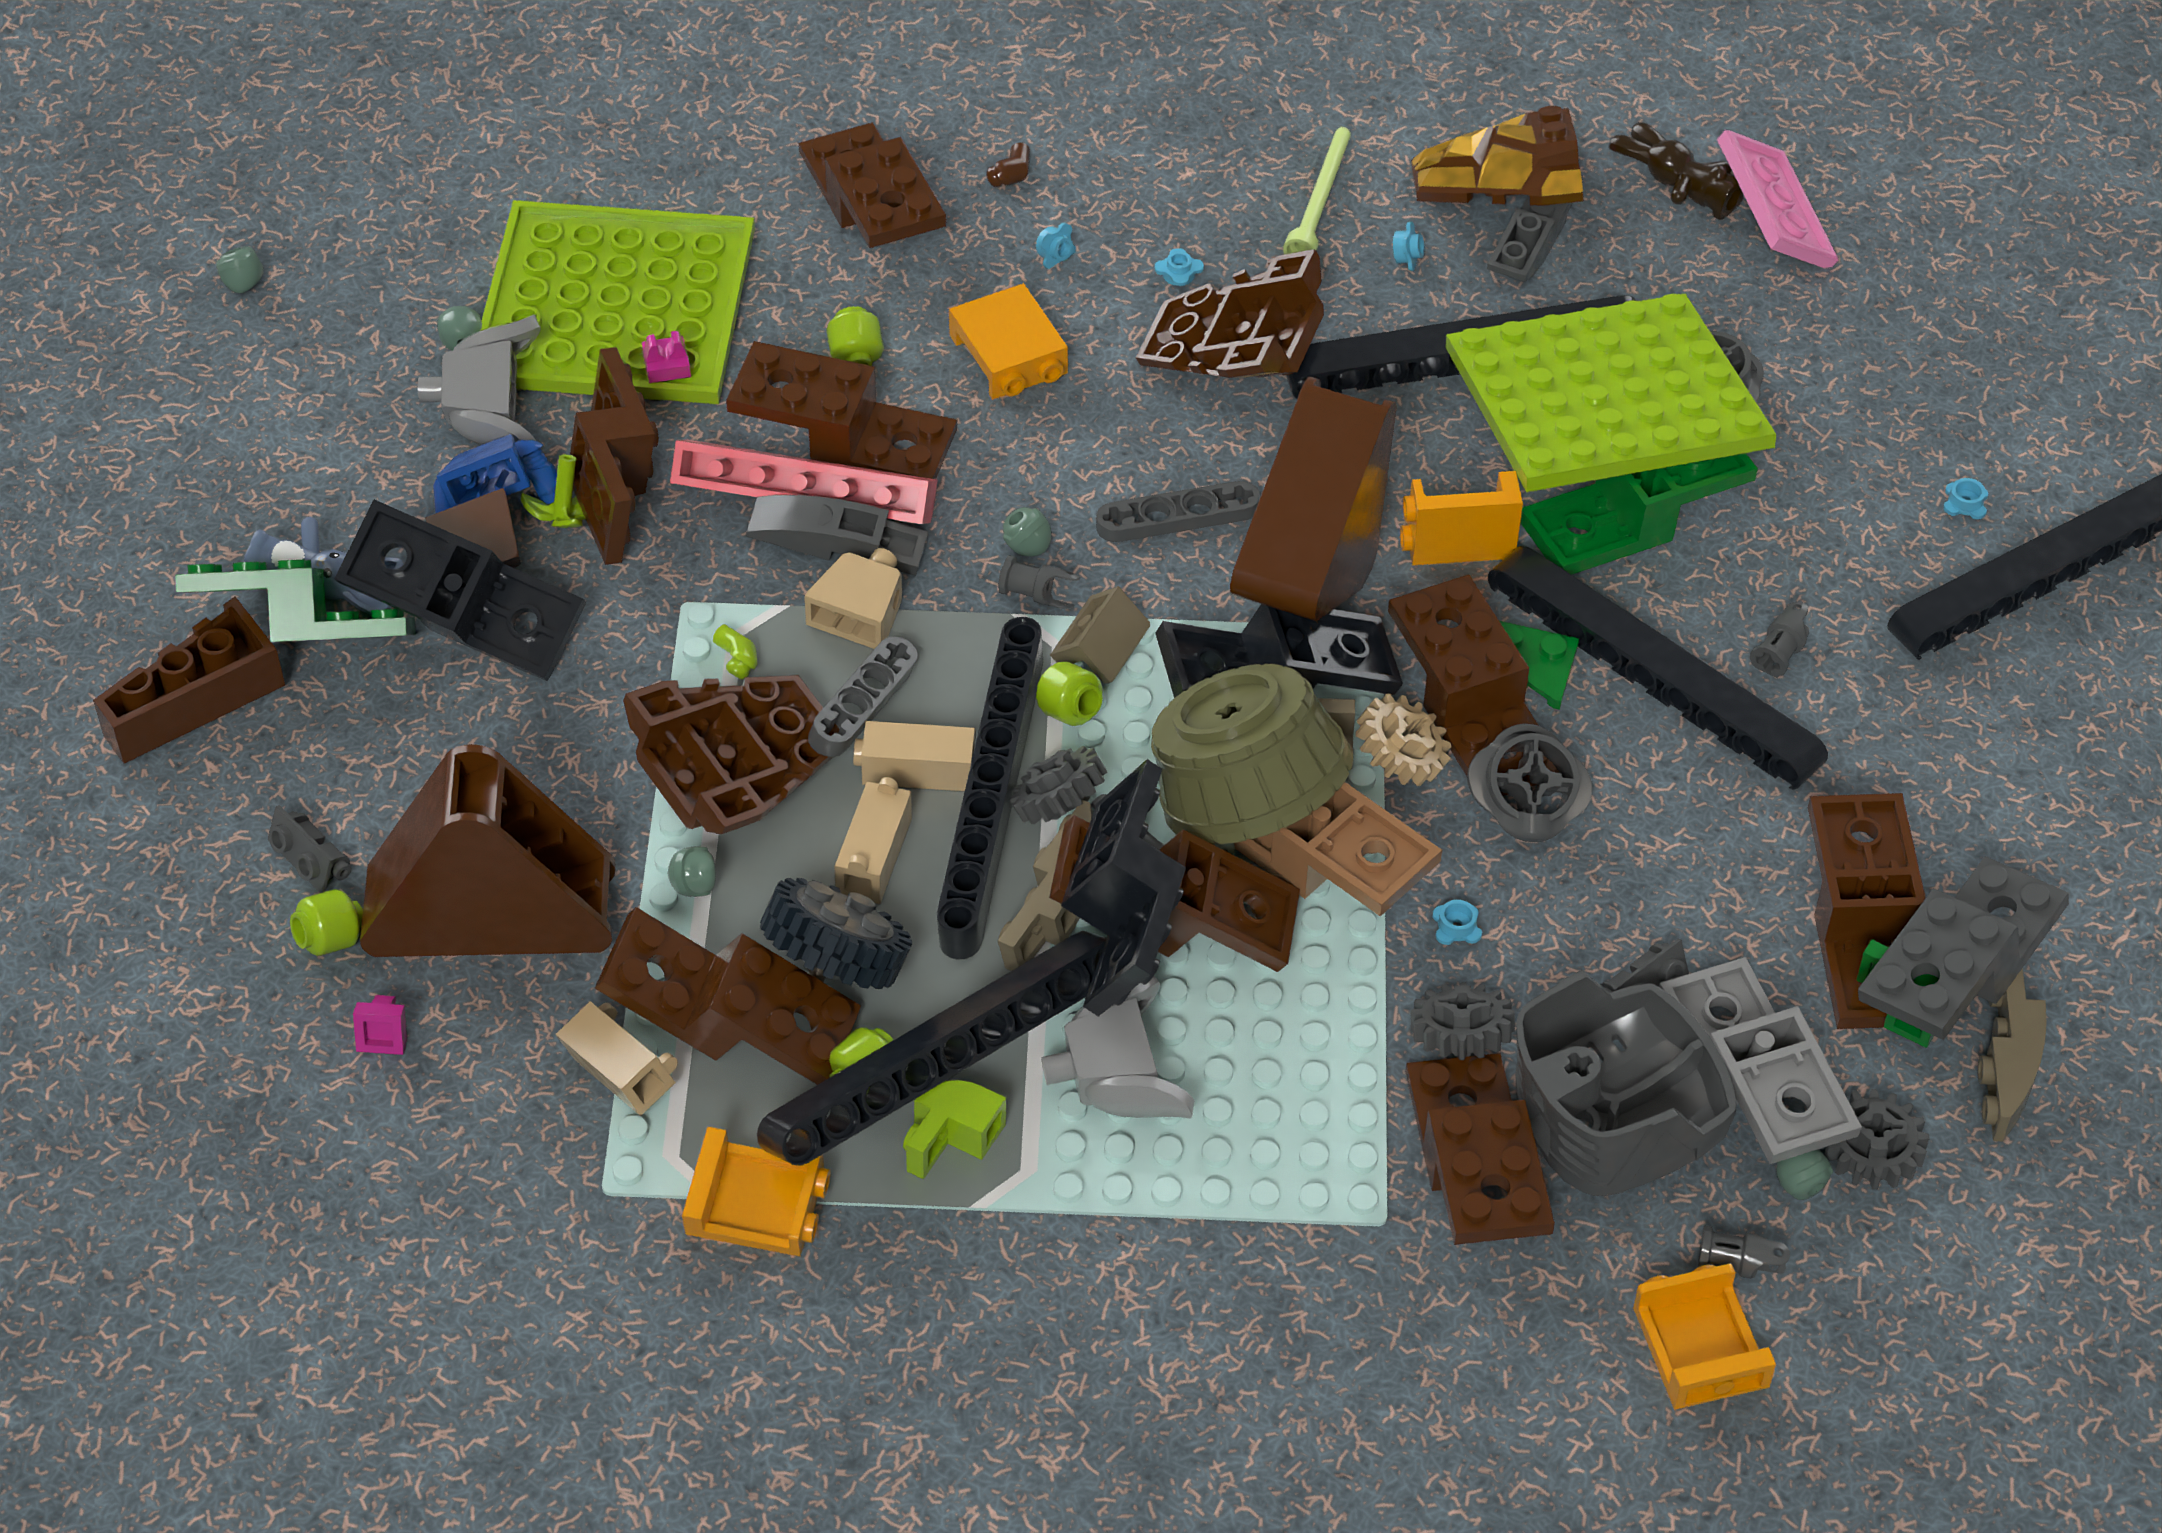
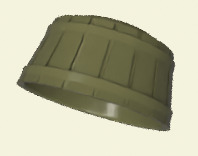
(1247, 754)

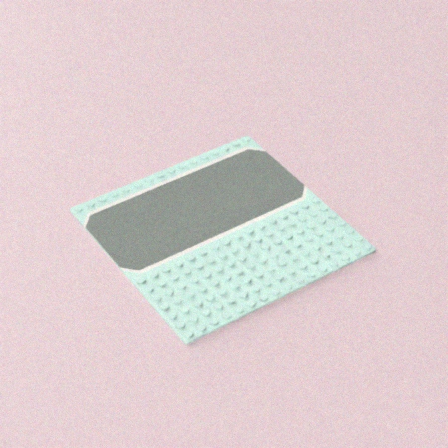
(1275, 1060)

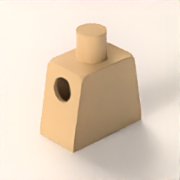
(857, 598)

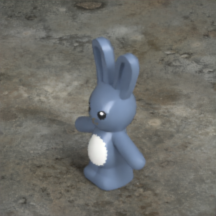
(271, 550)

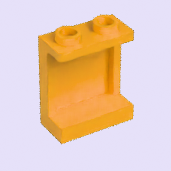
(1010, 340)
(1462, 525)
(753, 1197)
(1701, 1336)

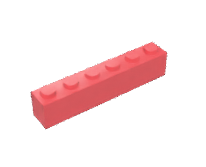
(771, 474)

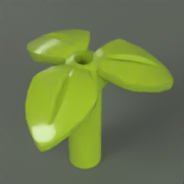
(564, 509)

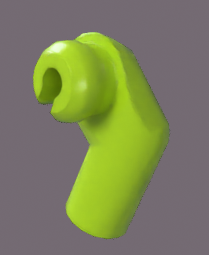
(739, 647)

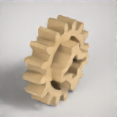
(1403, 739)

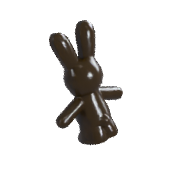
(1675, 166)

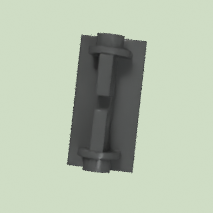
(300, 844)
(1655, 966)

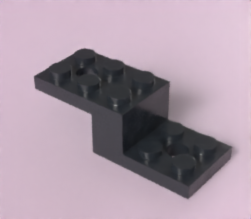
(460, 590)
(1334, 651)
(1124, 889)

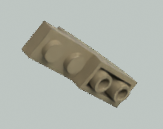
(1040, 917)
(2012, 1057)

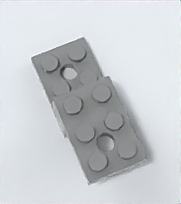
(1769, 1060)

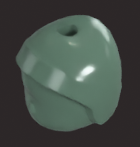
(240, 269)
(457, 324)
(1027, 532)
(692, 871)
(1804, 1174)

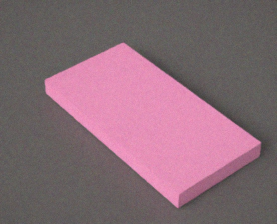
(1777, 199)

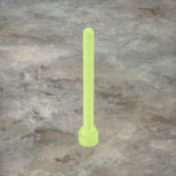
(1304, 237)

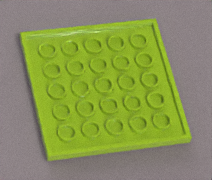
(612, 281)
(1608, 392)

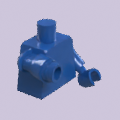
(495, 467)

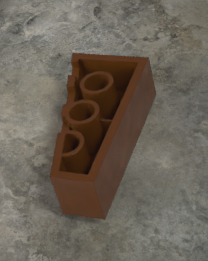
(190, 684)

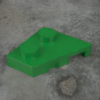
(1548, 659)

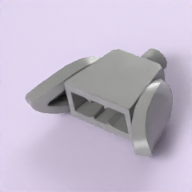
(480, 382)
(1115, 1062)

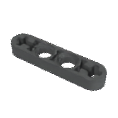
(1176, 506)
(860, 694)

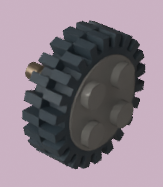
(835, 933)

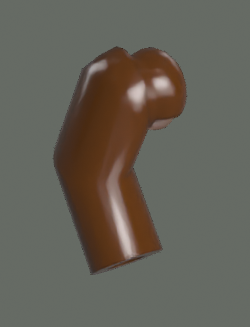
(1012, 169)

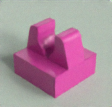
(665, 358)
(380, 1026)

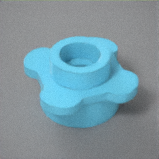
(1055, 244)
(1408, 246)
(1179, 267)
(1966, 489)
(1460, 912)

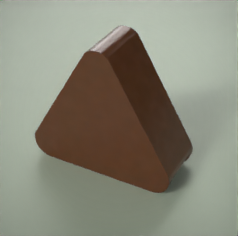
(1319, 506)
(485, 870)

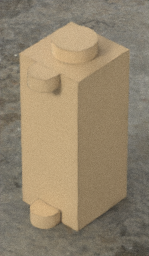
(916, 754)
(874, 840)
(617, 1057)

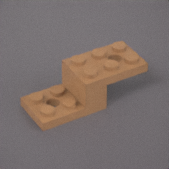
(1333, 845)

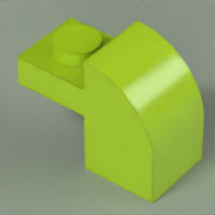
(954, 1115)

